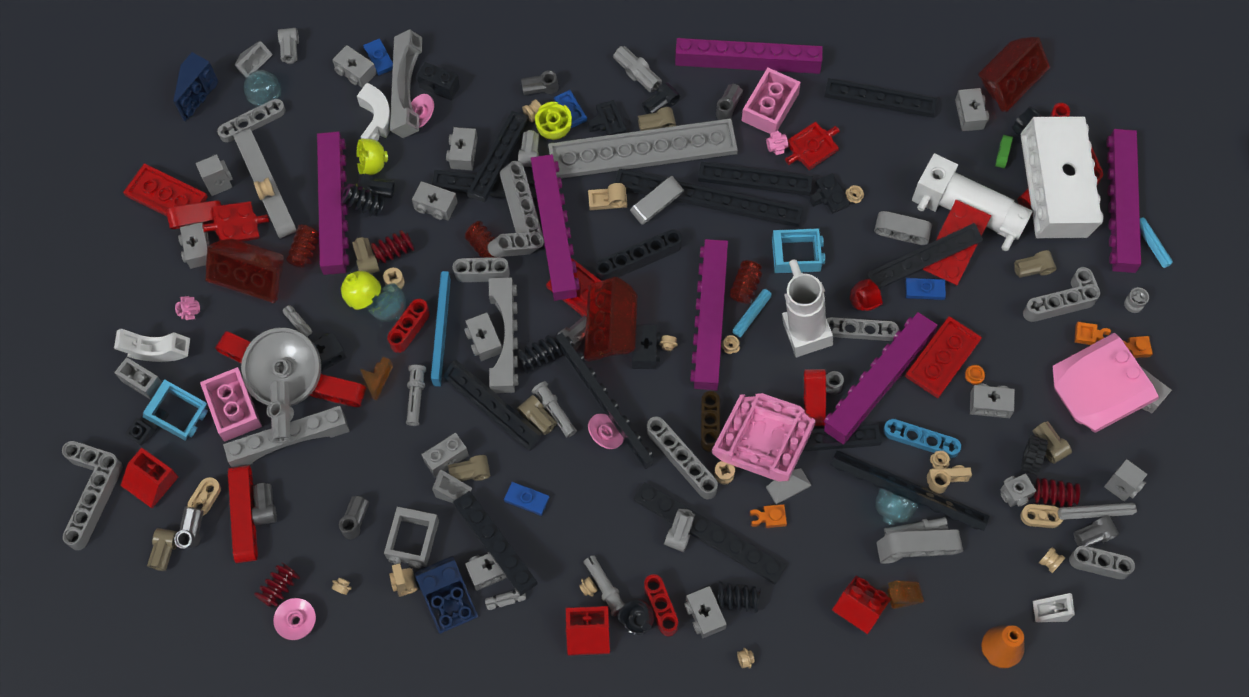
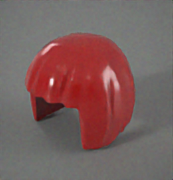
(865, 295)

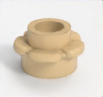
(854, 190)
(730, 340)
(668, 342)
(940, 455)
(341, 586)
(588, 587)
(745, 658)

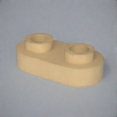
(202, 496)
(1040, 515)

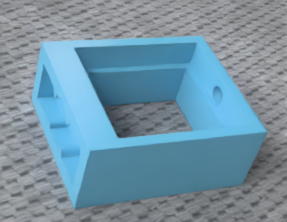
(797, 235)
(156, 401)

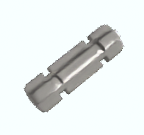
(297, 321)
(504, 599)

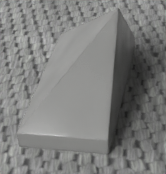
(252, 58)
(448, 487)
(785, 489)

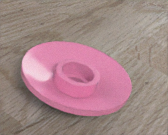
(424, 107)
(604, 432)
(288, 612)

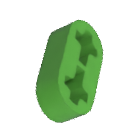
(1003, 152)

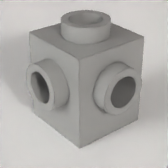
(1017, 490)

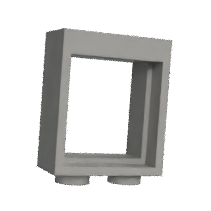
(415, 517)

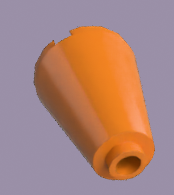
(1003, 646)

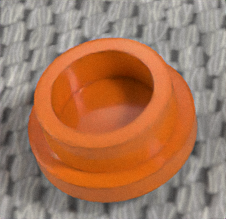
(974, 374)

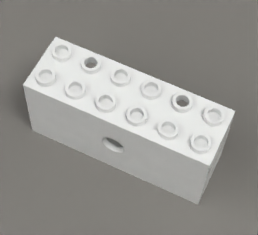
(1061, 203)

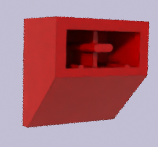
(148, 478)
(861, 604)
(587, 630)

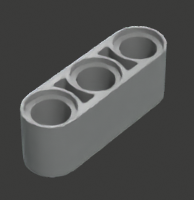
(657, 200)
(903, 228)
(472, 266)
(1111, 560)

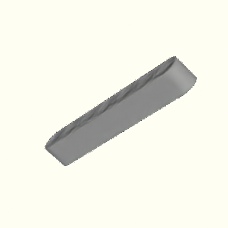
(259, 171)

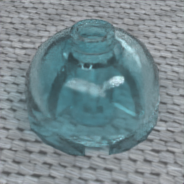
(261, 87)
(388, 304)
(894, 507)

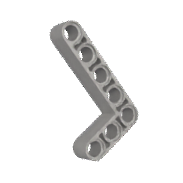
(523, 213)
(91, 491)

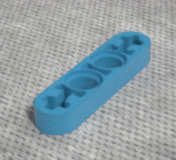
(922, 434)

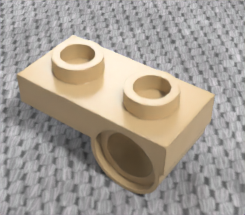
(608, 198)
(954, 474)
(403, 580)

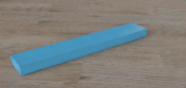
(440, 331)

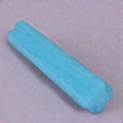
(1154, 243)
(752, 313)

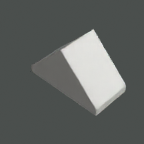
(1054, 609)

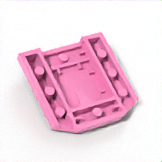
(1102, 384)
(764, 436)

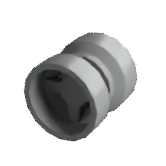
(1140, 299)

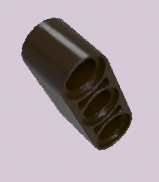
(710, 412)

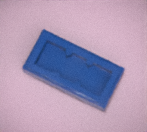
(379, 56)
(569, 100)
(925, 288)
(526, 498)

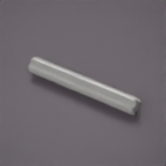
(1096, 511)

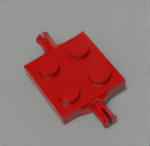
(812, 145)
(235, 222)

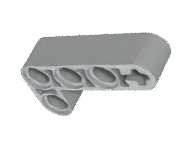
(1039, 307)
(918, 543)

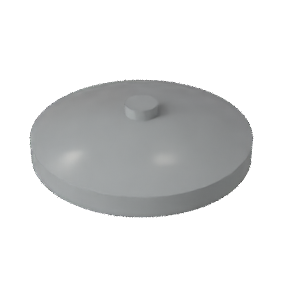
(281, 356)

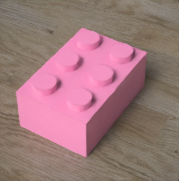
(771, 101)
(230, 404)

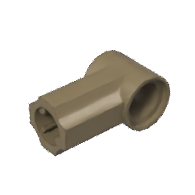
(661, 119)
(365, 259)
(1039, 263)
(534, 411)
(1056, 447)
(476, 469)
(163, 544)

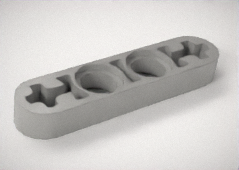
(250, 118)
(860, 332)

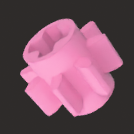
(777, 143)
(187, 308)

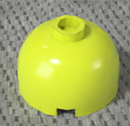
(553, 120)
(371, 156)
(359, 289)

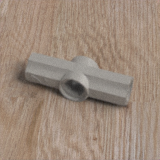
(637, 69)
(280, 411)

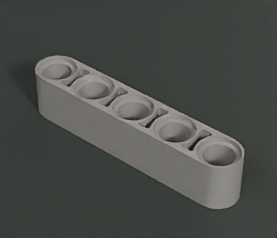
(685, 466)

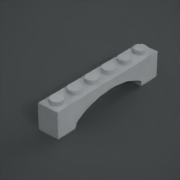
(405, 53)
(502, 376)
(319, 425)

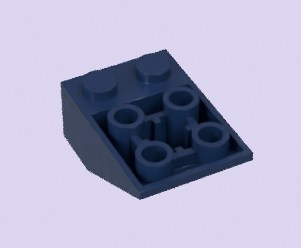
(193, 84)
(446, 594)

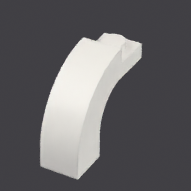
(375, 102)
(154, 349)

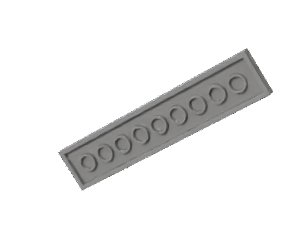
(644, 148)

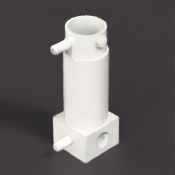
(943, 186)
(806, 313)

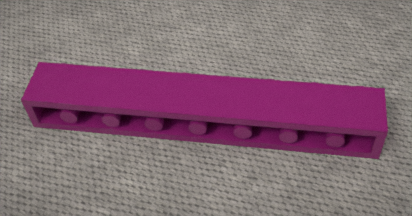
(748, 55)
(1124, 201)
(331, 210)
(553, 227)
(710, 316)
(880, 378)

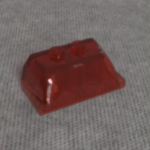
(1014, 71)
(244, 268)
(610, 319)

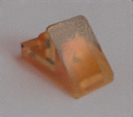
(376, 381)
(904, 594)

